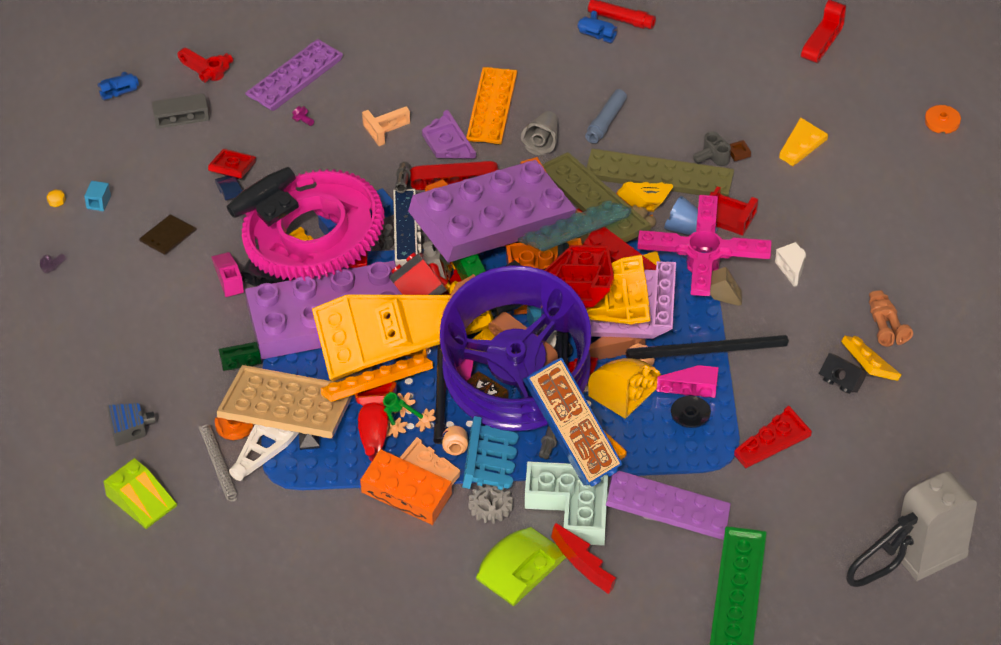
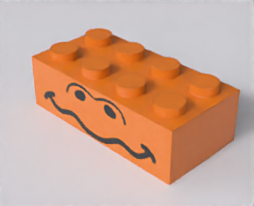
(406, 487)

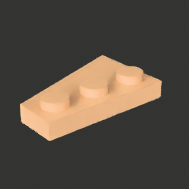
(428, 460)

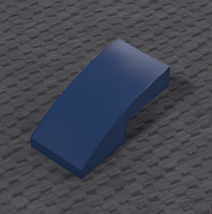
(228, 187)

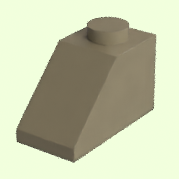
(725, 287)

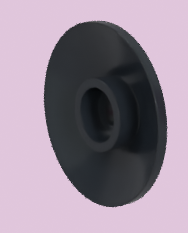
(690, 411)

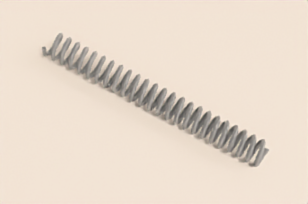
(224, 476)

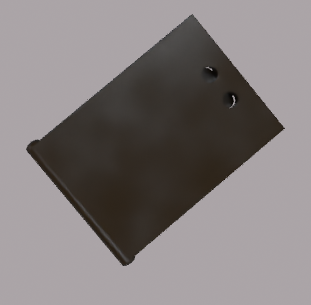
(167, 234)

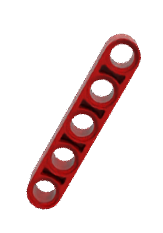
(451, 173)

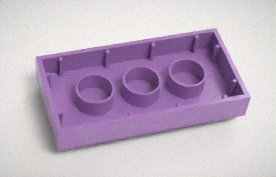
(489, 210)
(284, 313)

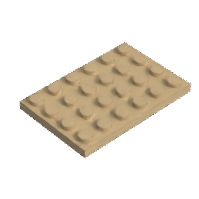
(282, 402)

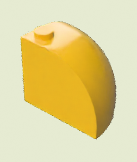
(623, 384)

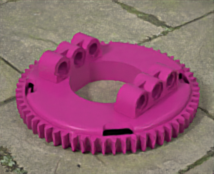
(336, 197)

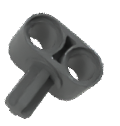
(714, 148)

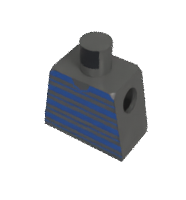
(128, 422)

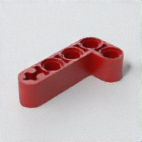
(825, 32)

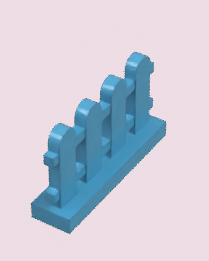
(485, 462)

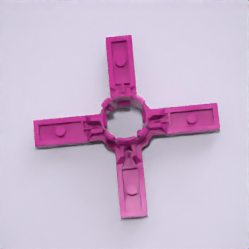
(703, 241)

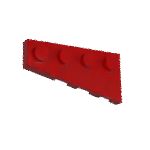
(617, 247)
(776, 436)

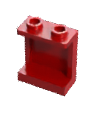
(734, 214)

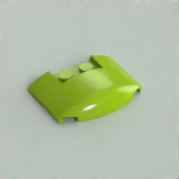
(518, 564)

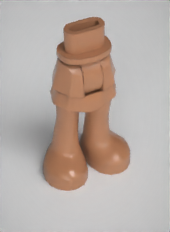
(884, 311)

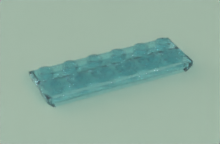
(575, 226)

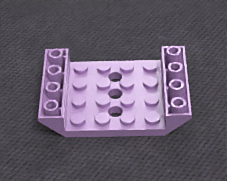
(661, 301)

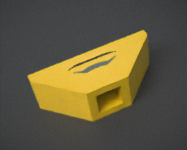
(644, 194)

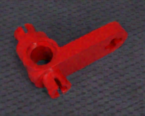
(208, 69)

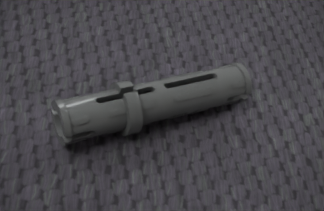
(406, 173)

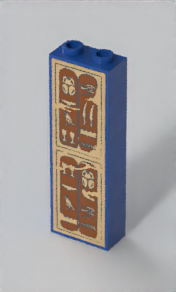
(573, 422)

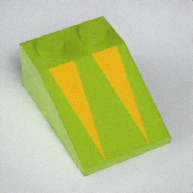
(138, 493)

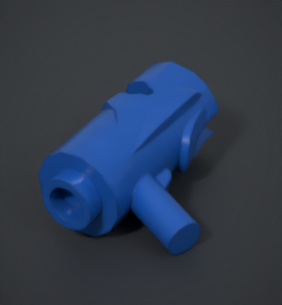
(597, 28)
(118, 85)

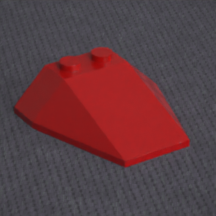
(586, 271)

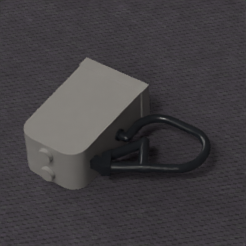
(930, 532)

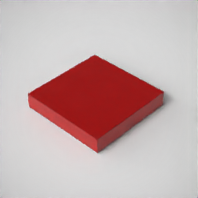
(232, 163)

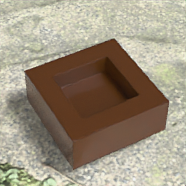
(740, 150)

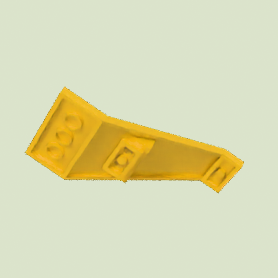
(358, 334)

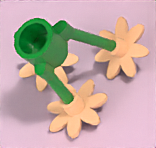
(396, 403)

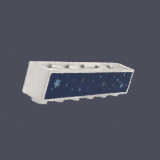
(405, 228)

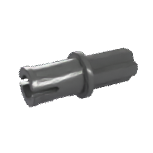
(548, 442)

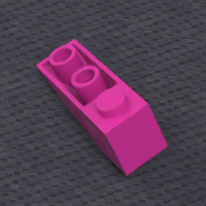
(228, 274)
(690, 381)

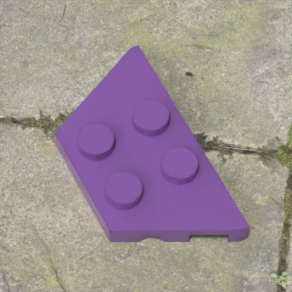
(447, 138)

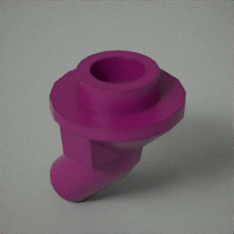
(300, 114)

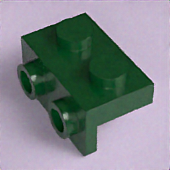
(239, 355)

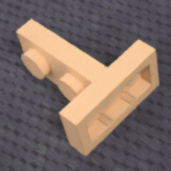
(380, 125)

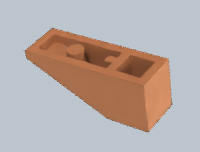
(613, 346)

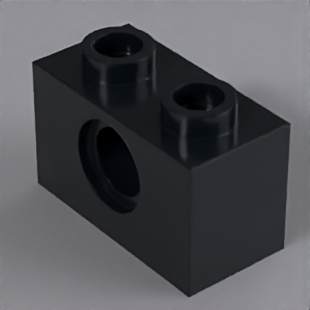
(854, 374)

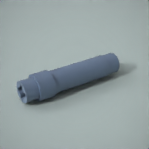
(599, 126)

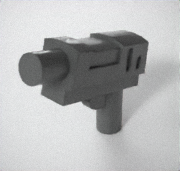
(385, 240)

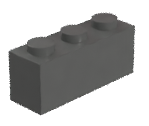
(180, 111)

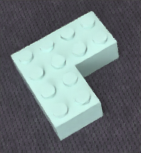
(559, 488)

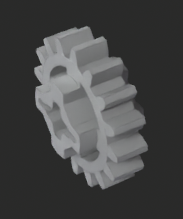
(500, 503)

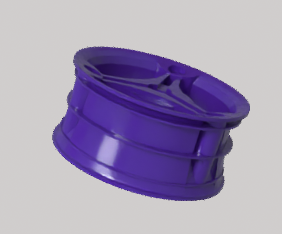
(506, 287)

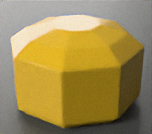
(56, 198)

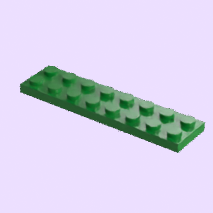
(738, 587)

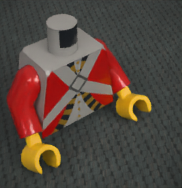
(438, 264)

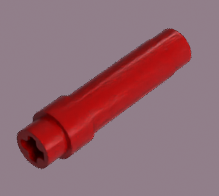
(637, 18)

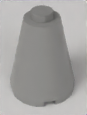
(541, 134)

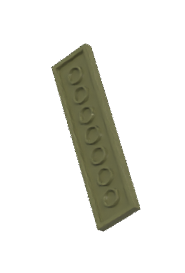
(684, 176)
(588, 191)

